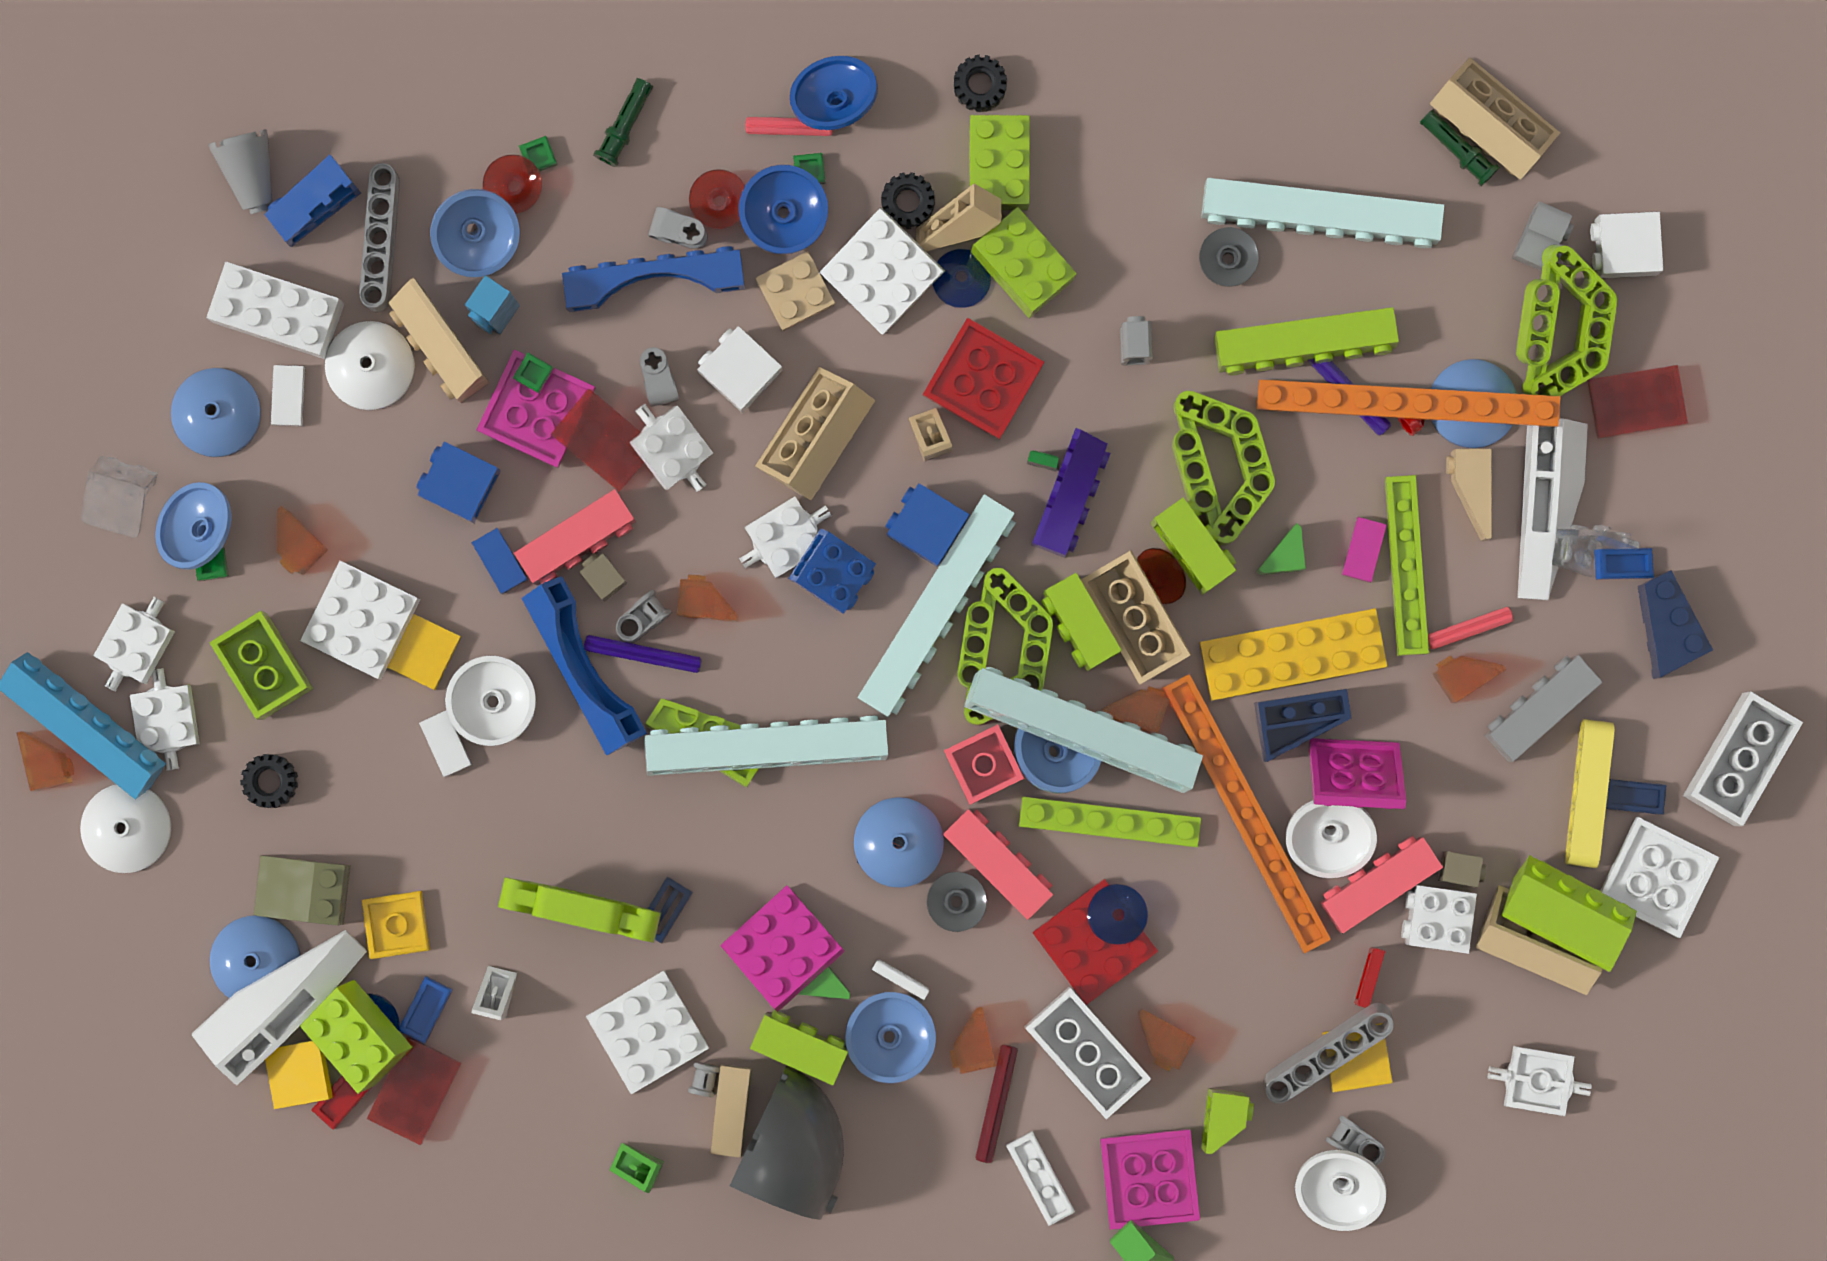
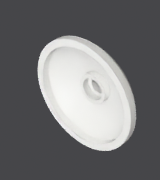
(386, 377)
(469, 696)
(145, 833)
(1331, 851)
(1340, 1203)

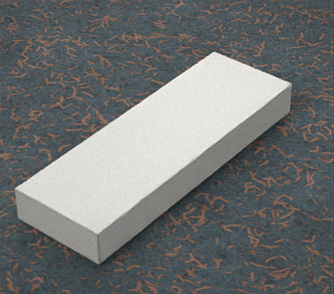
(1040, 1178)

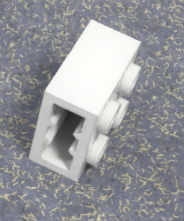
(1627, 245)
(739, 368)
(1439, 919)

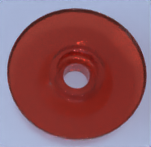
(514, 168)
(706, 189)
(1163, 574)

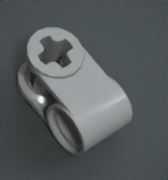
(672, 228)
(658, 382)
(643, 616)
(1354, 1139)

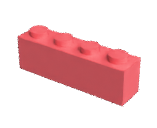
(575, 537)
(998, 864)
(1380, 884)

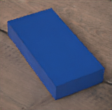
(499, 561)
(1624, 563)
(425, 1009)

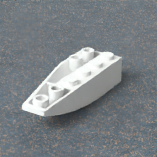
(1550, 498)
(274, 1006)

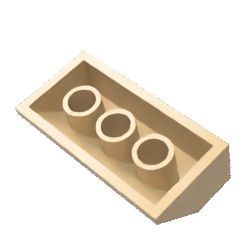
(1494, 118)
(437, 341)
(815, 433)
(1136, 617)
(1532, 952)

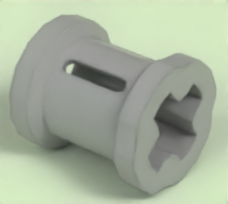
(704, 1079)

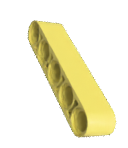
(1589, 793)

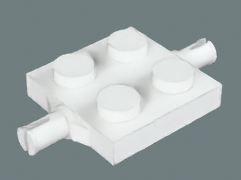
(671, 447)
(783, 536)
(134, 643)
(165, 718)
(1539, 1081)

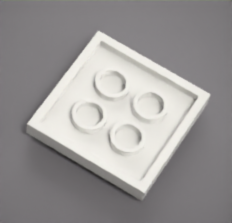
(882, 271)
(360, 620)
(1659, 876)
(647, 1032)

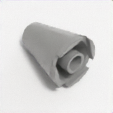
(246, 168)

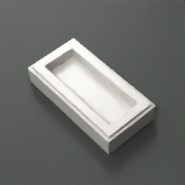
(287, 395)
(445, 744)
(901, 979)

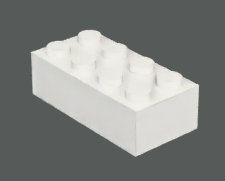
(275, 310)
(1743, 759)
(1087, 1052)

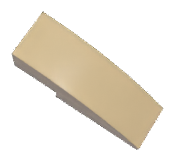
(730, 1110)

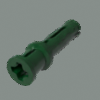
(618, 134)
(1469, 157)

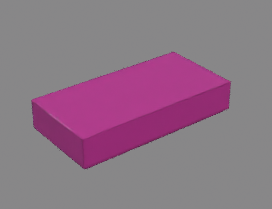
(1364, 549)

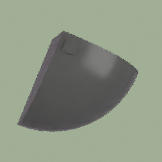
(794, 1150)

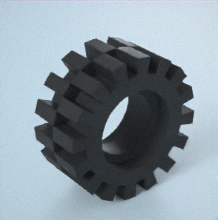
(980, 65)
(913, 183)
(254, 770)

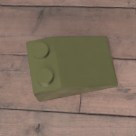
(302, 890)

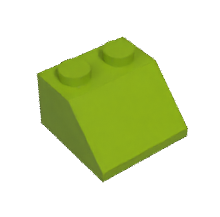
(1224, 1117)

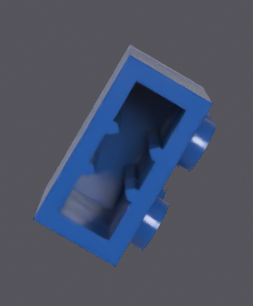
(457, 481)
(926, 524)
(833, 571)

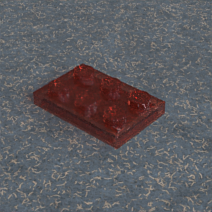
(1637, 401)
(600, 439)
(414, 1092)

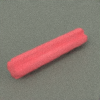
(781, 126)
(1470, 628)

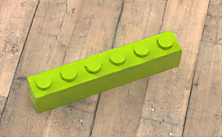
(1306, 339)

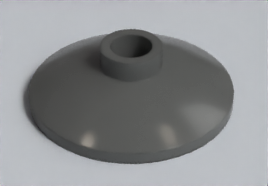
(1232, 242)
(956, 918)

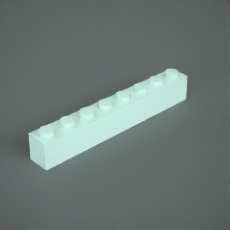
(1323, 212)
(936, 605)
(1083, 730)
(765, 747)

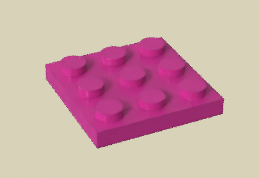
(527, 418)
(1357, 773)
(782, 948)
(1150, 1178)

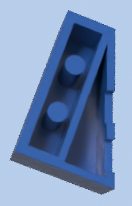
(312, 201)

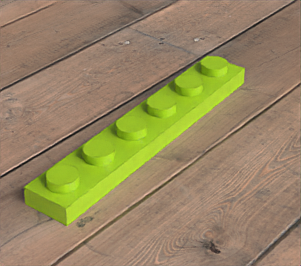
(1406, 565)
(1109, 822)

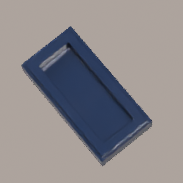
(1636, 797)

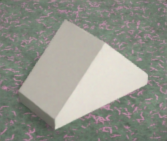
(495, 993)

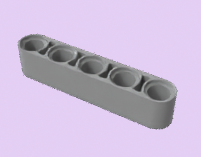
(373, 224)
(1335, 1040)

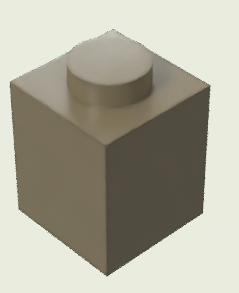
(602, 576)
(1462, 869)

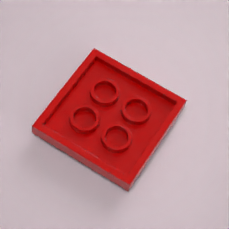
(983, 378)
(1083, 957)

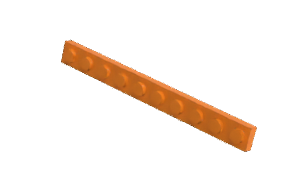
(1409, 403)
(1246, 814)

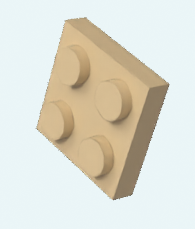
(795, 291)

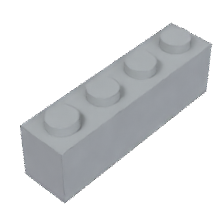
(1543, 708)

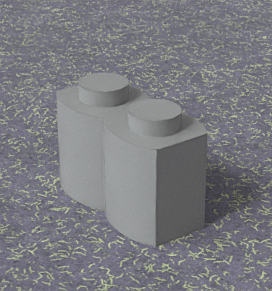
(1544, 228)
(1136, 341)

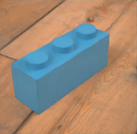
(491, 306)

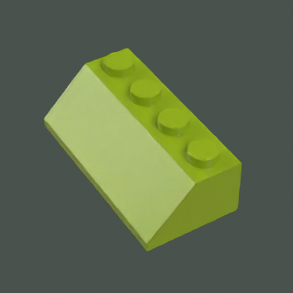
(1569, 913)

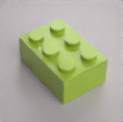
(1001, 157)
(1023, 262)
(1194, 545)
(1080, 622)
(261, 665)
(355, 1036)
(800, 1047)

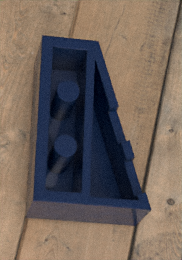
(1670, 625)
(1296, 719)

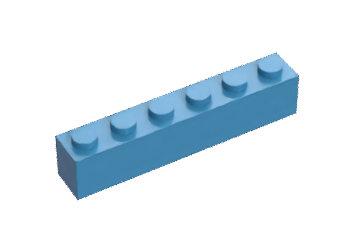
(81, 725)

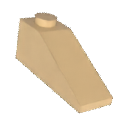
(962, 219)
(1473, 483)

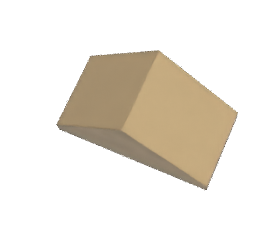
(930, 434)

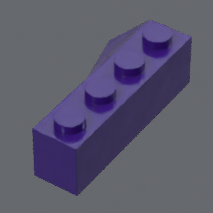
(1070, 493)

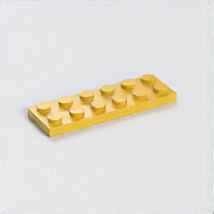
(1293, 654)

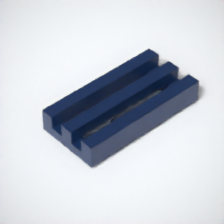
(677, 888)

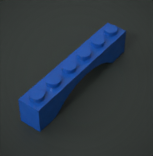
(592, 287)
(556, 619)

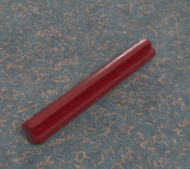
(996, 1103)

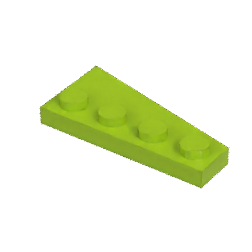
(675, 716)

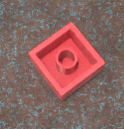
(983, 764)

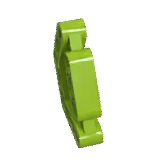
(1551, 275)
(1187, 424)
(983, 631)
(579, 909)

